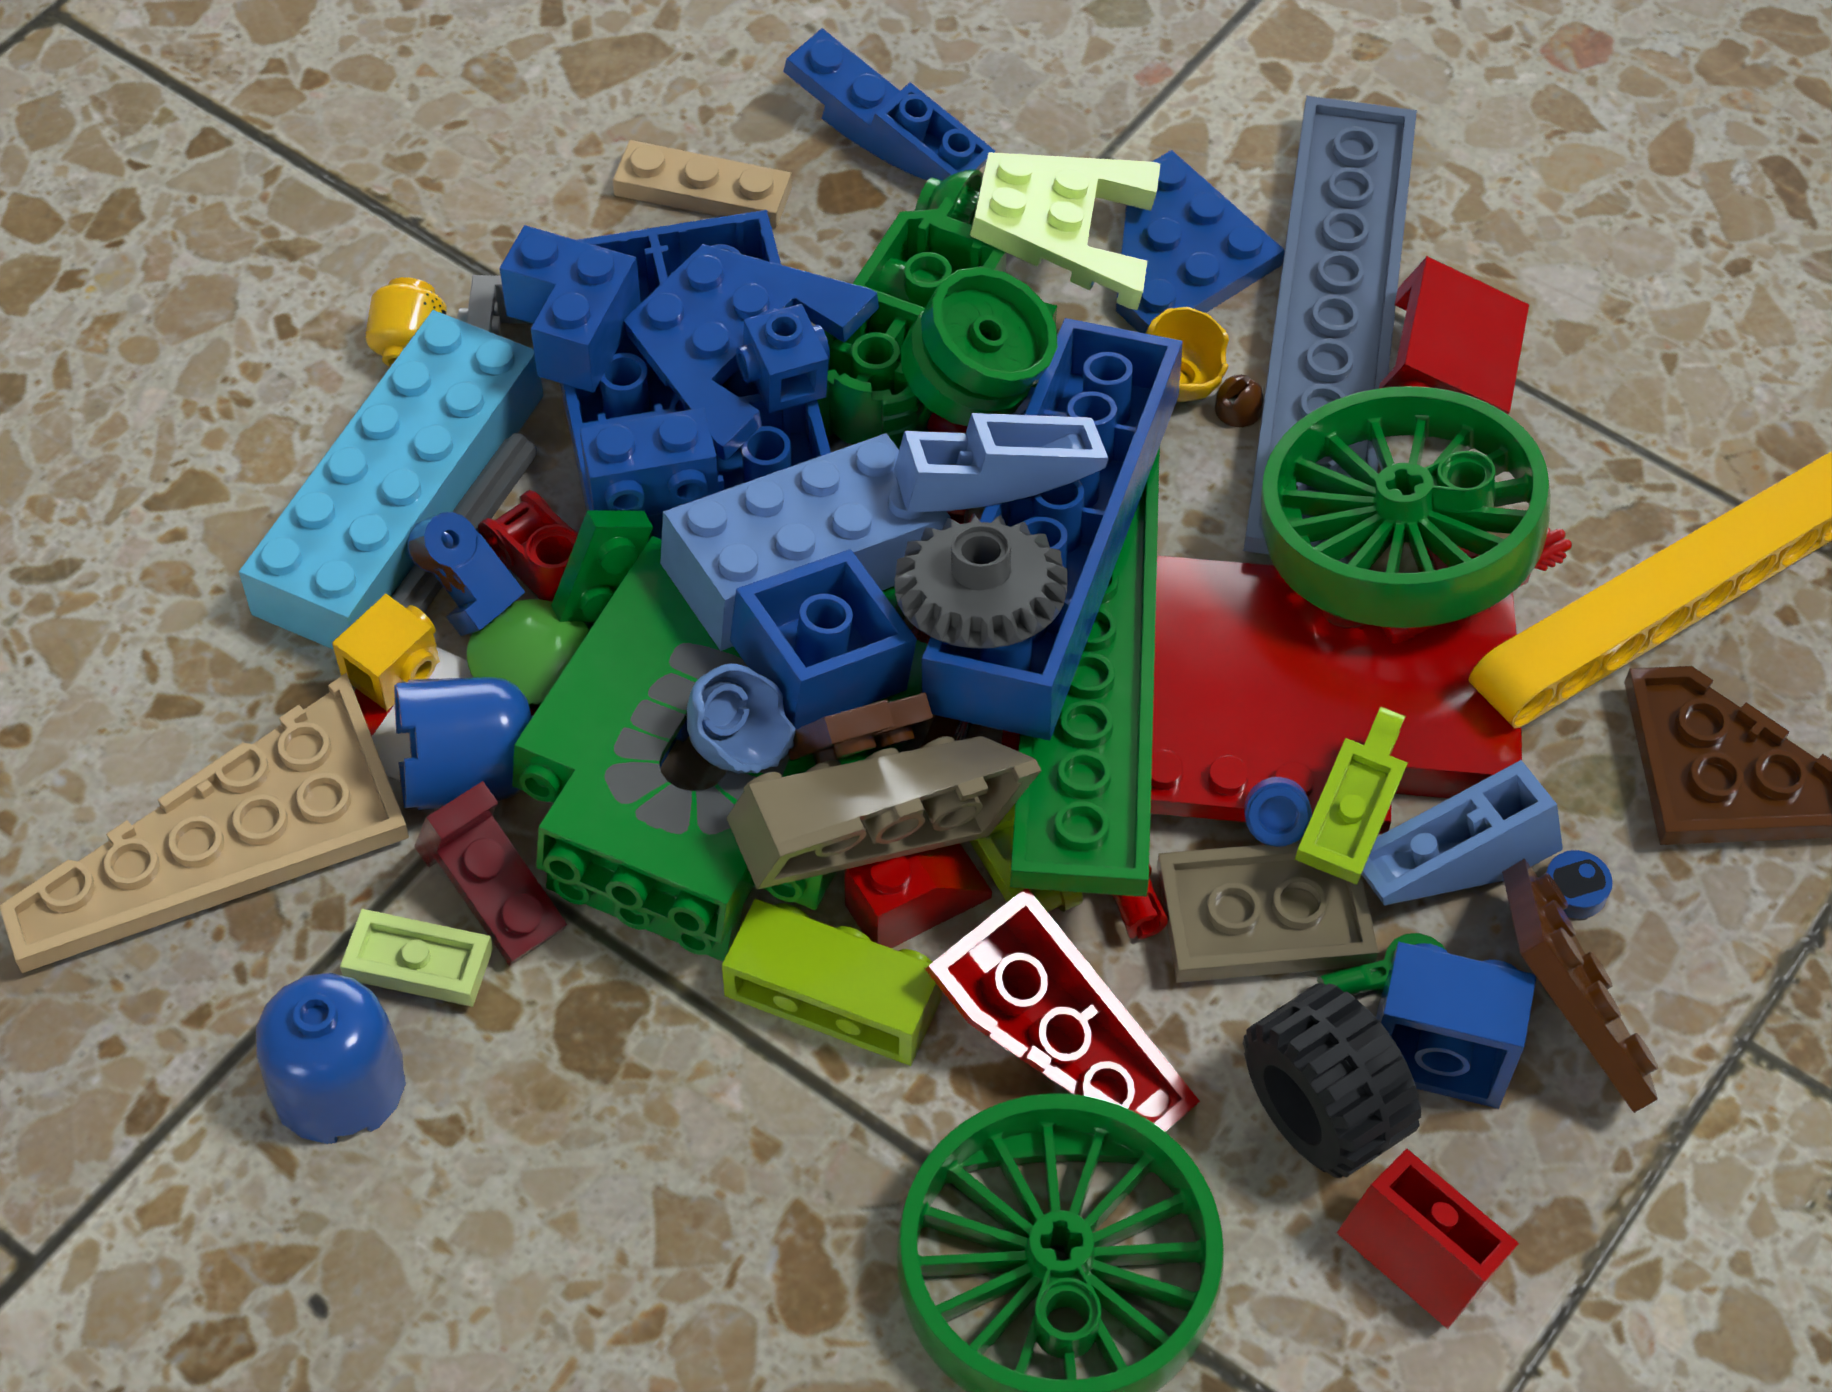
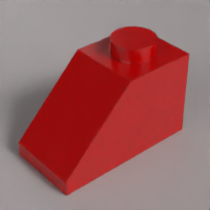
(913, 893)

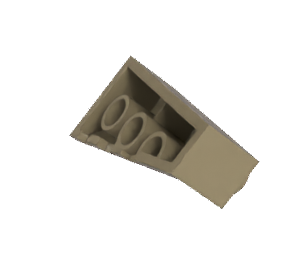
(876, 807)

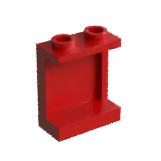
(1458, 335)

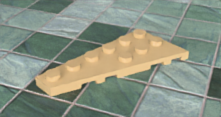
(234, 828)

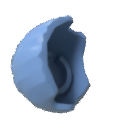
(738, 720)

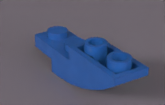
(888, 122)

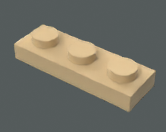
(700, 182)

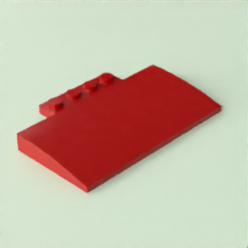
(1270, 689)

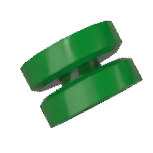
(978, 345)

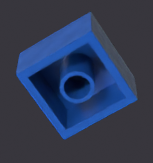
(823, 637)
(1457, 1020)

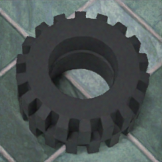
(1332, 1079)

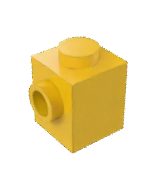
(387, 648)

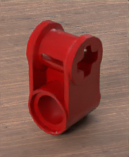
(531, 543)

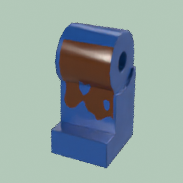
(465, 568)

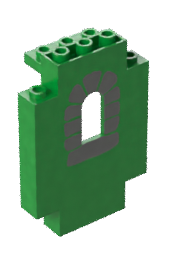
(596, 750)

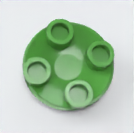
(525, 647)

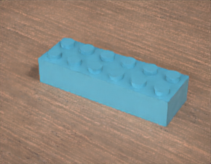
(393, 465)

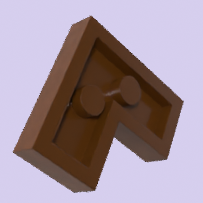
(860, 729)

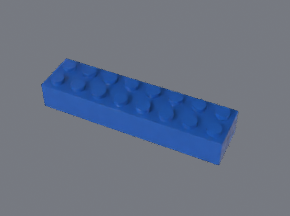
(1129, 391)

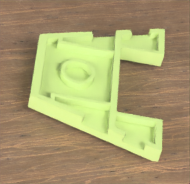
(1045, 211)

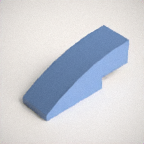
(995, 460)

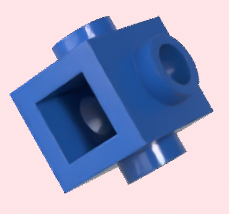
(784, 357)

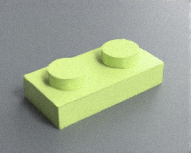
(417, 957)

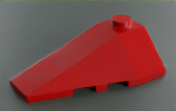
(1048, 1006)

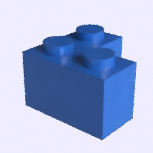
(574, 301)

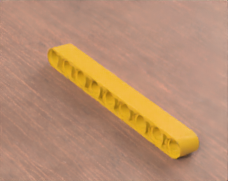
(1658, 597)

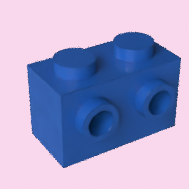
(650, 462)

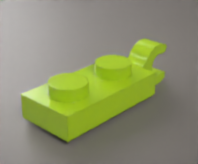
(1354, 802)

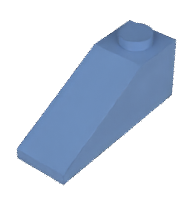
(1467, 839)

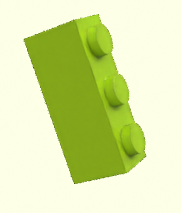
(831, 980)

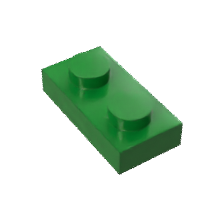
(599, 562)

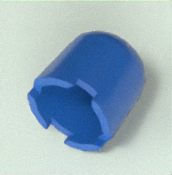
(458, 737)
(329, 1057)

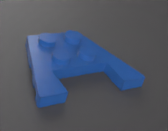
(697, 322)

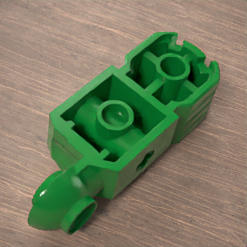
(920, 249)

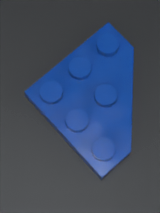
(1193, 245)

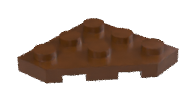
(1722, 767)
(1577, 983)

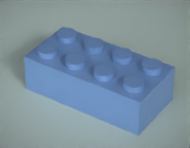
(787, 522)

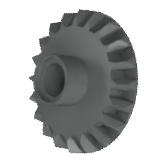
(980, 583)

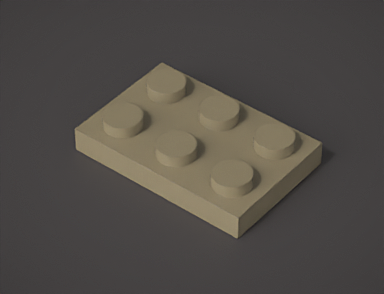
(1260, 914)

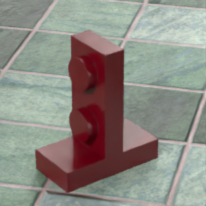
(489, 873)

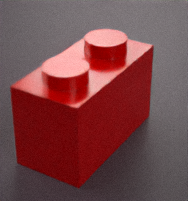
(1427, 1238)

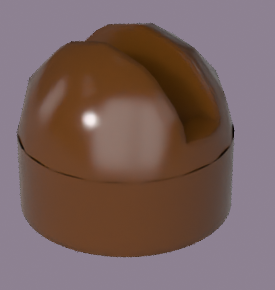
(1246, 407)

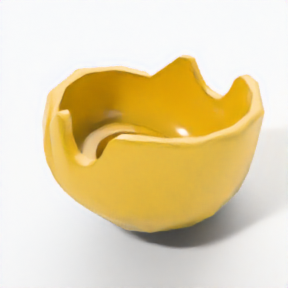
(1202, 349)

